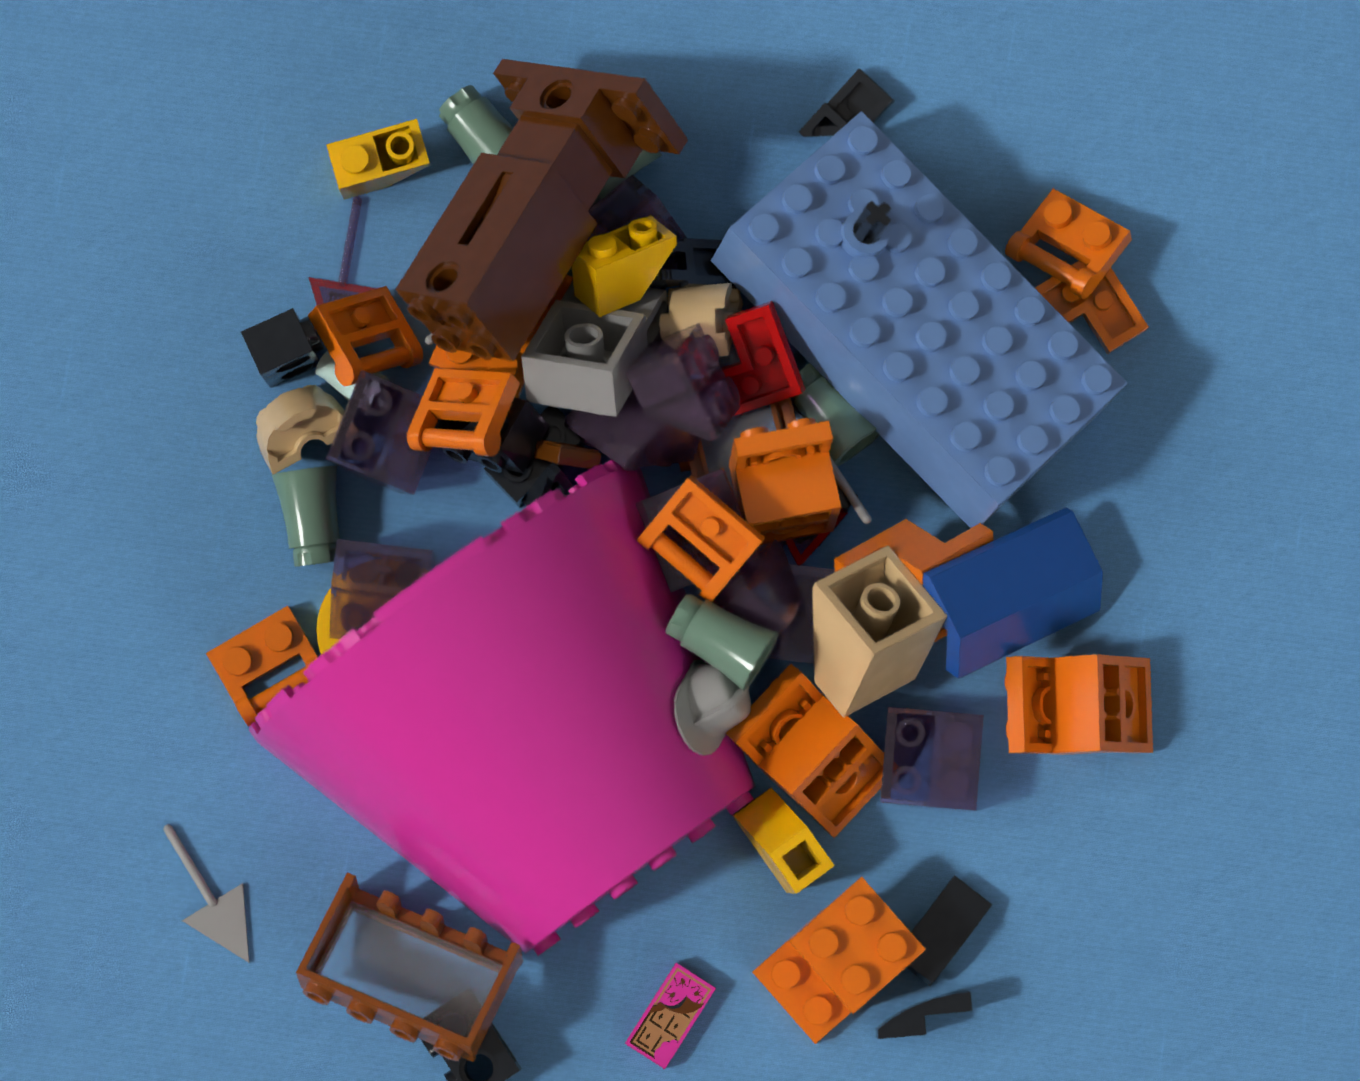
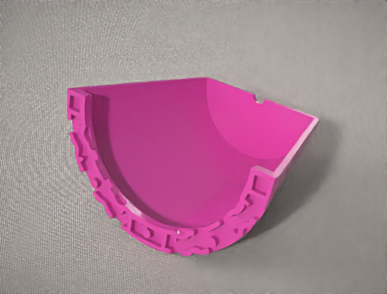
(518, 717)

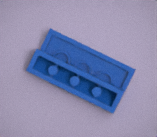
(1015, 591)

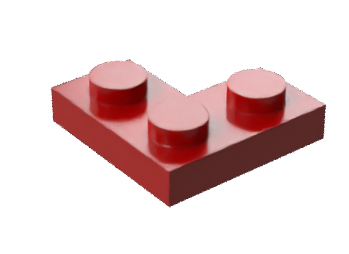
(766, 360)

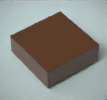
(567, 454)

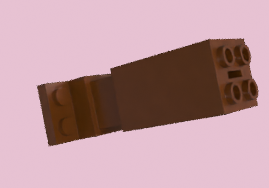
(527, 208)

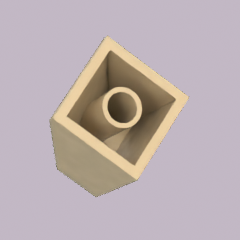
(871, 630)

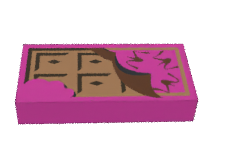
(670, 1015)

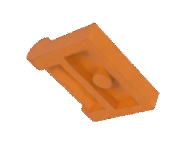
(1075, 232)
(361, 321)
(463, 397)
(710, 528)
(256, 654)

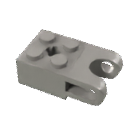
(583, 358)

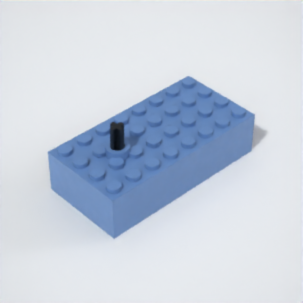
(917, 320)

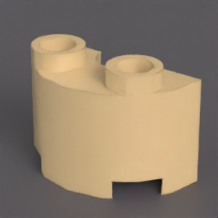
(703, 305)
(293, 421)

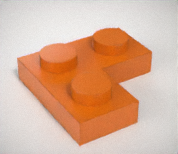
(1106, 309)

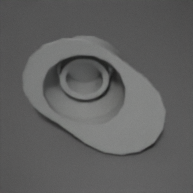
(708, 707)

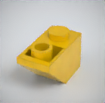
(378, 158)
(621, 264)
(783, 841)

